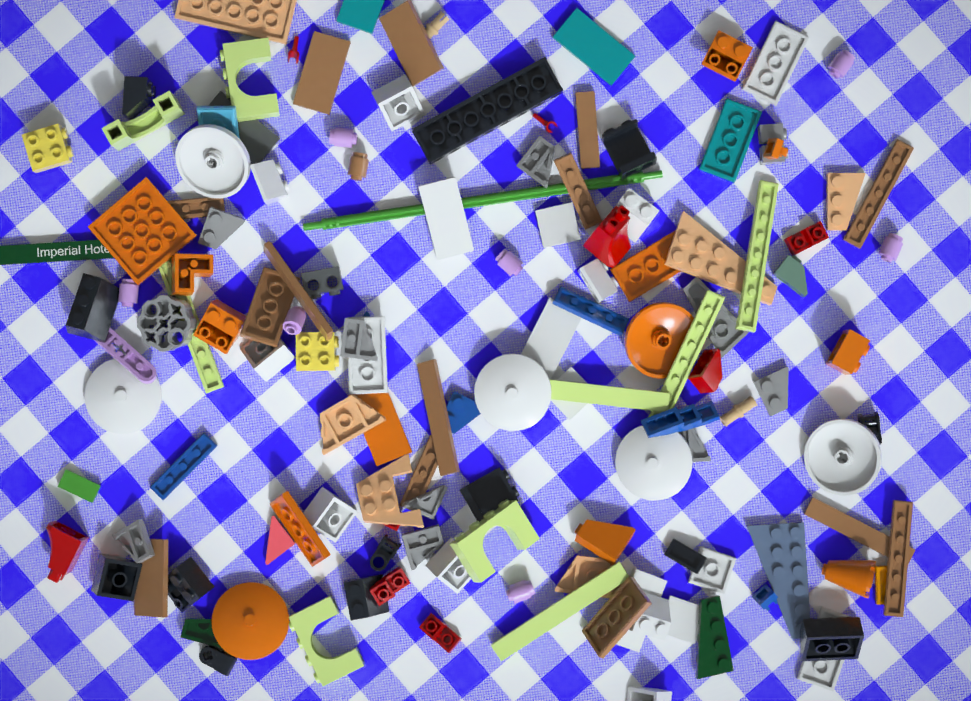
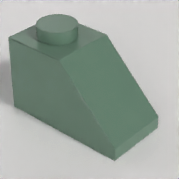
(792, 274)

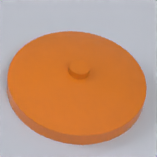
(656, 337)
(250, 621)

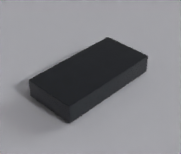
(685, 556)

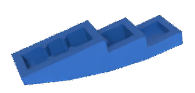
(680, 420)

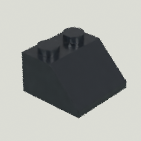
(137, 95)
(116, 577)
(360, 600)

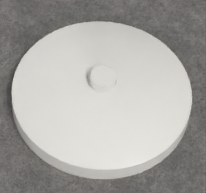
(213, 161)
(512, 392)
(120, 400)
(843, 457)
(654, 465)

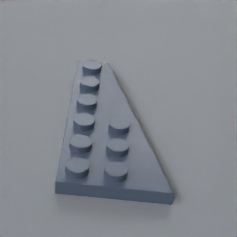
(785, 565)

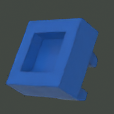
(765, 597)

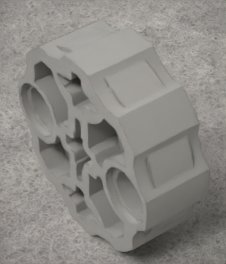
(168, 310)

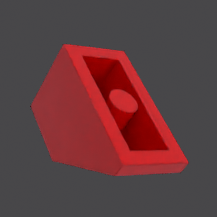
(707, 371)

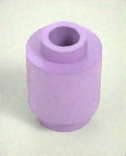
(841, 64)
(342, 137)
(891, 247)
(509, 262)
(128, 293)
(294, 320)
(520, 591)

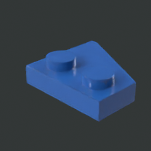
(461, 411)

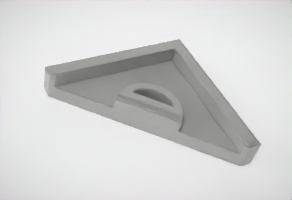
(427, 502)

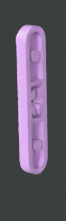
(132, 361)

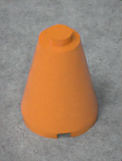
(851, 574)

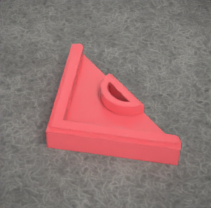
(278, 541)

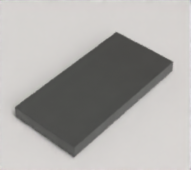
(252, 133)

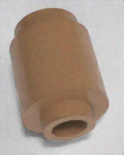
(358, 166)

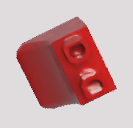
(611, 238)
(65, 549)

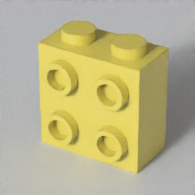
(47, 148)
(316, 353)

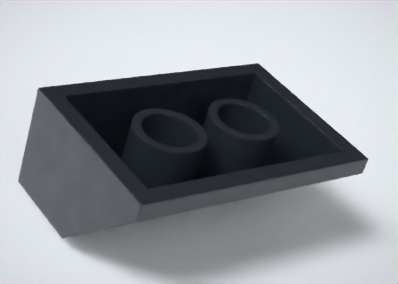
(93, 308)
(831, 638)

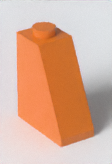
(604, 538)

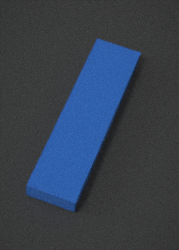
(590, 311)
(183, 466)

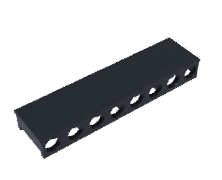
(487, 110)

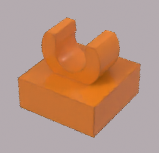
(774, 149)

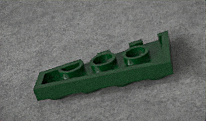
(199, 631)
(712, 640)

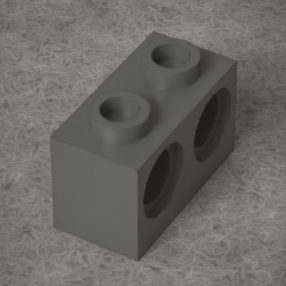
(322, 277)

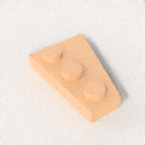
(841, 197)

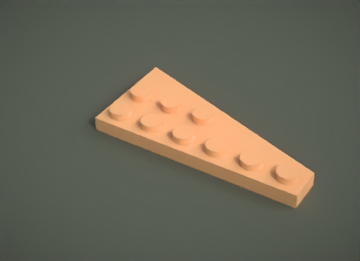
(246, 17)
(706, 257)

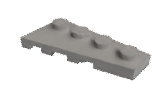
(723, 331)

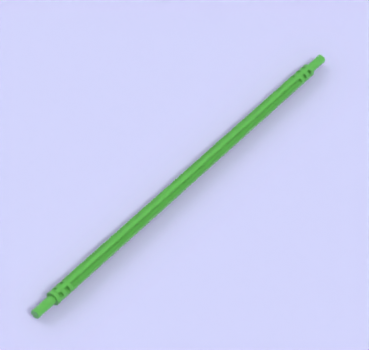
(478, 201)

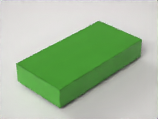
(79, 486)

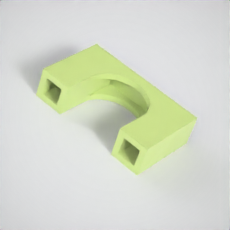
(236, 57)
(123, 134)
(469, 545)
(326, 668)

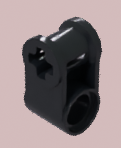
(874, 426)
(385, 552)
(221, 660)

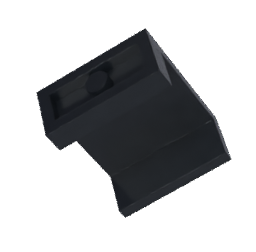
(628, 149)
(488, 492)

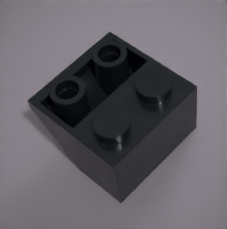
(187, 584)

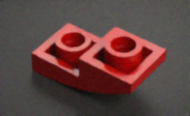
(806, 238)
(388, 585)
(440, 633)

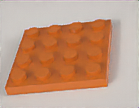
(142, 231)

